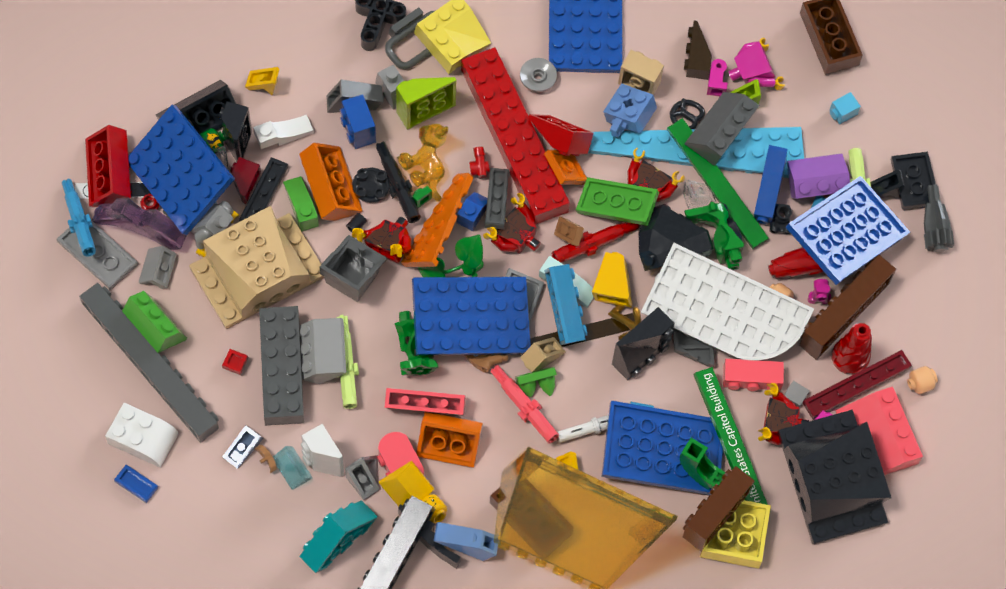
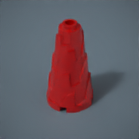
(794, 264)
(853, 350)

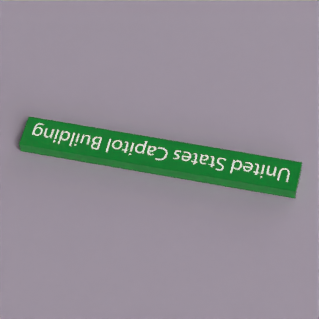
(727, 429)

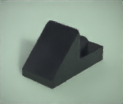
(889, 184)

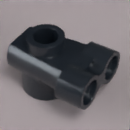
(779, 223)

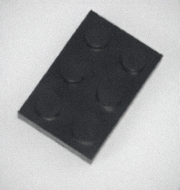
(916, 175)

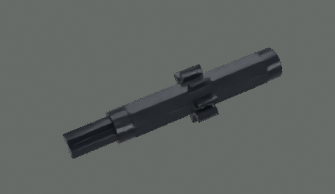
(399, 187)

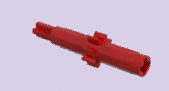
(591, 242)

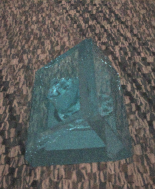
(292, 467)

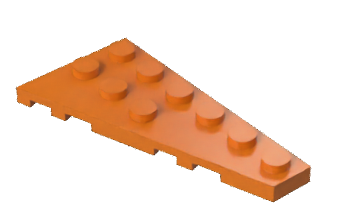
(439, 225)

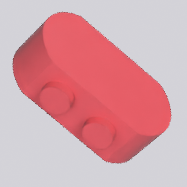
(396, 451)

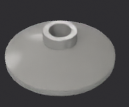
(538, 67)

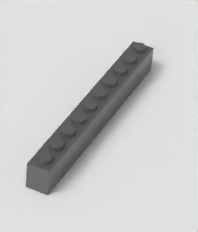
(150, 363)

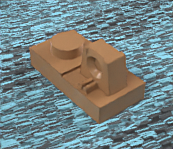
(569, 231)

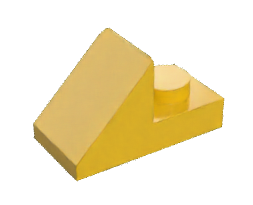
(263, 79)

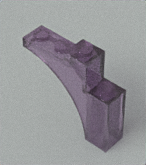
(149, 223)

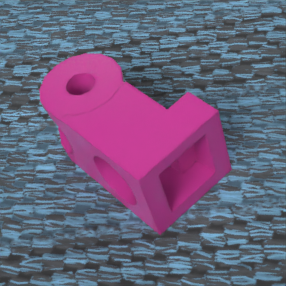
(715, 82)

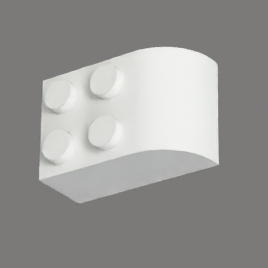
(141, 435)

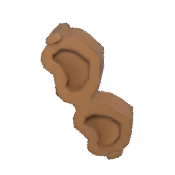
(266, 457)

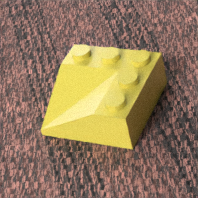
(452, 34)
(741, 537)

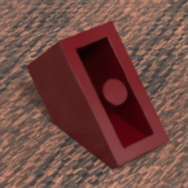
(246, 176)

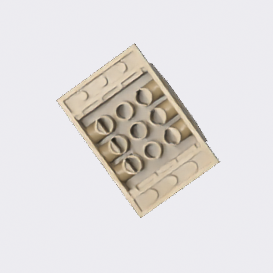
(255, 265)

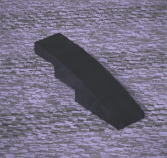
(440, 550)

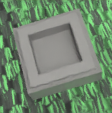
(796, 393)

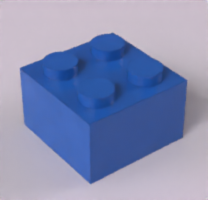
(358, 122)

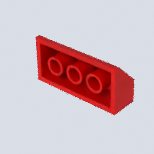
(107, 166)

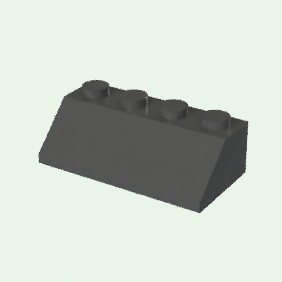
(721, 126)

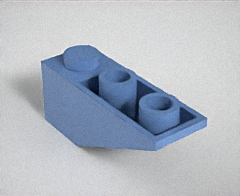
(466, 540)

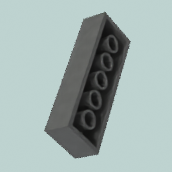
(281, 365)

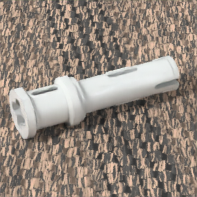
(595, 426)

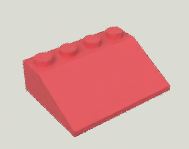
(889, 429)

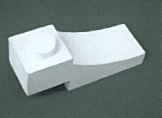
(282, 132)

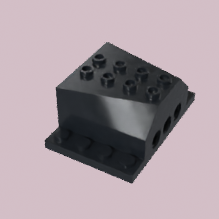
(836, 475)

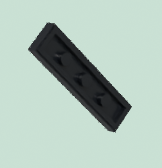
(265, 188)

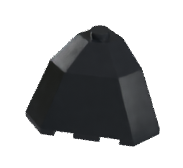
(668, 228)

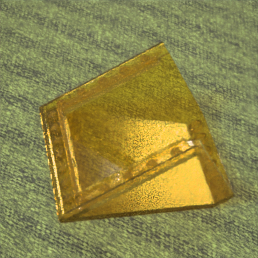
(573, 520)

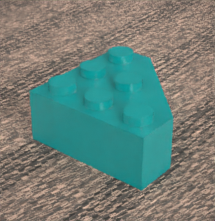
(337, 534)

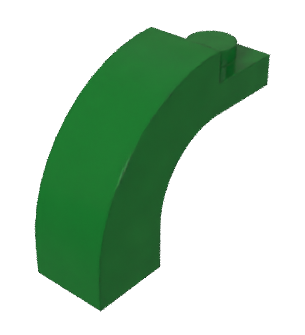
(698, 466)

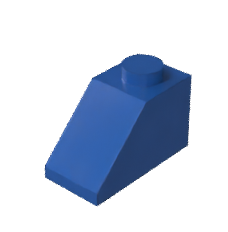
(472, 211)

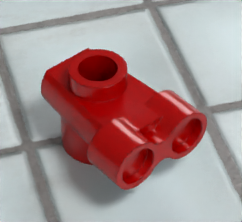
(480, 166)

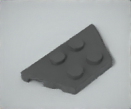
(693, 348)

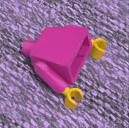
(754, 64)

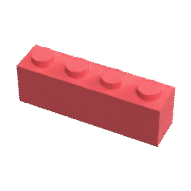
(425, 401)

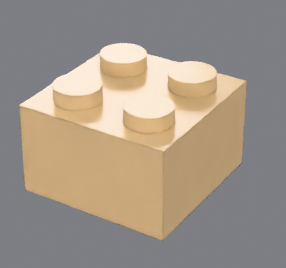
(641, 72)

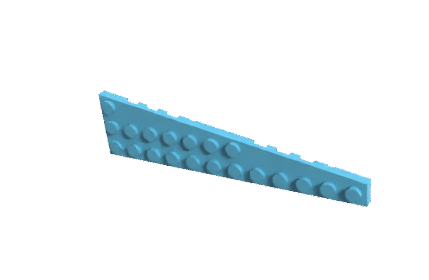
(745, 153)

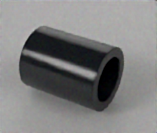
(357, 221)

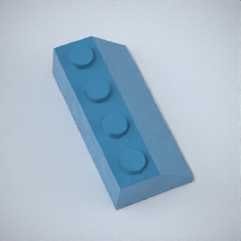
(564, 304)

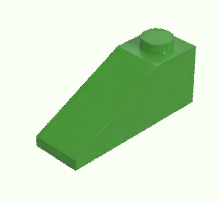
(301, 203)

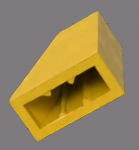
(613, 281)

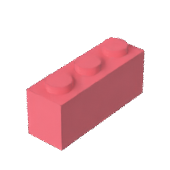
(752, 374)

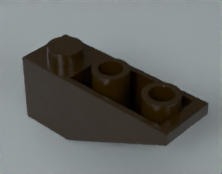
(699, 57)

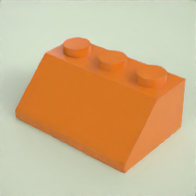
(449, 439)

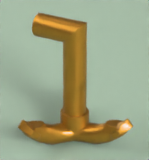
(615, 313)

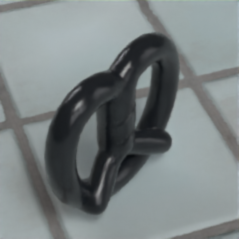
(682, 104)

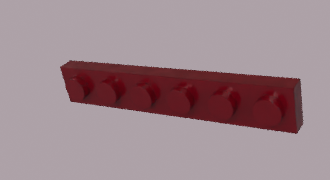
(857, 384)

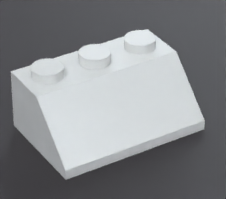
(322, 452)

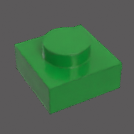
(422, 196)

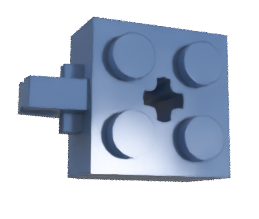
(629, 110)

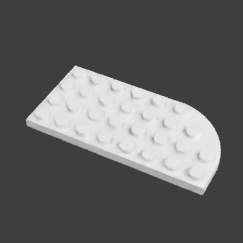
(726, 307)

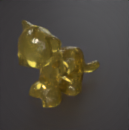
(431, 137)

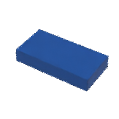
(136, 483)

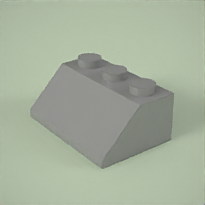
(322, 349)

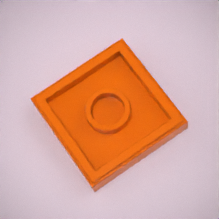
(566, 168)

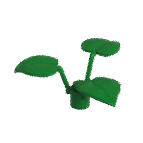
(467, 250)

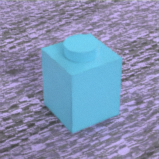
(844, 108)

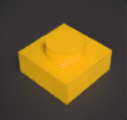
(569, 459)

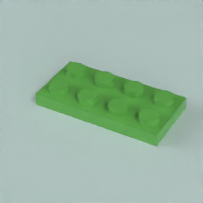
(617, 201)

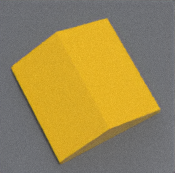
(406, 482)

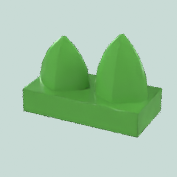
(545, 378)

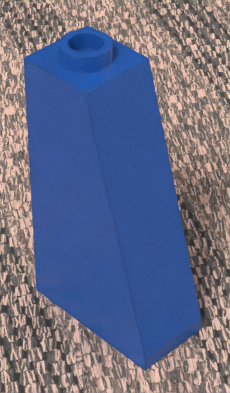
(770, 184)

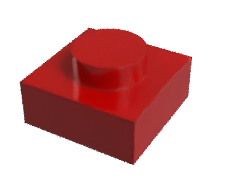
(235, 361)

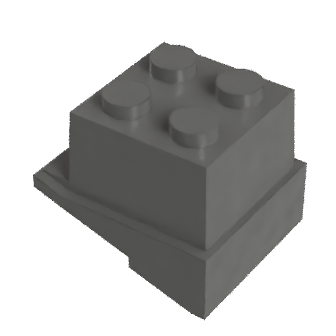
(352, 267)

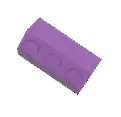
(817, 175)

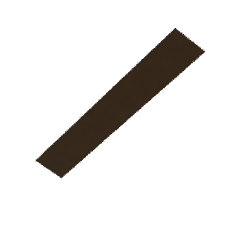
(594, 330)

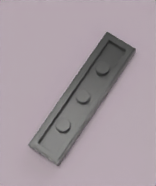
(497, 198)

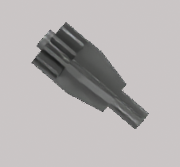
(937, 225)

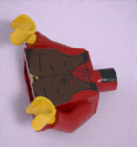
(648, 176)
(517, 231)
(387, 238)
(779, 414)

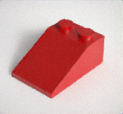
(562, 135)

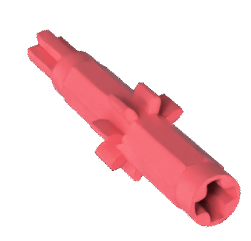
(528, 408)

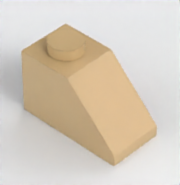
(542, 354)

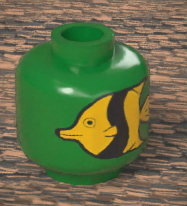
(213, 138)

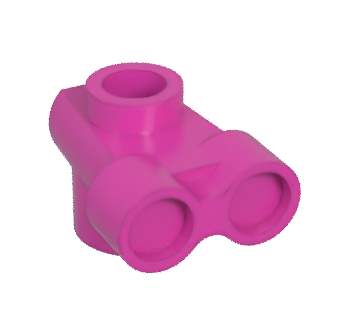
(820, 293)

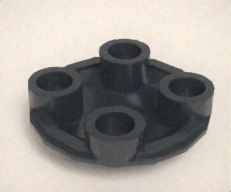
(371, 184)

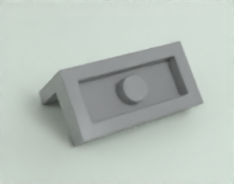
(158, 266)

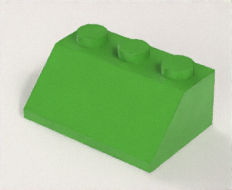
(152, 322)

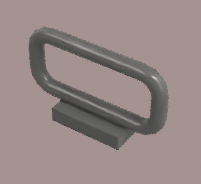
(400, 31)

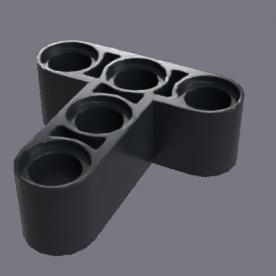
(381, 17)

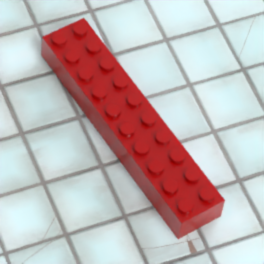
(514, 135)

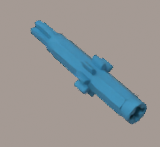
(80, 222)

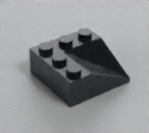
(643, 344)

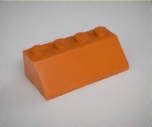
(330, 181)

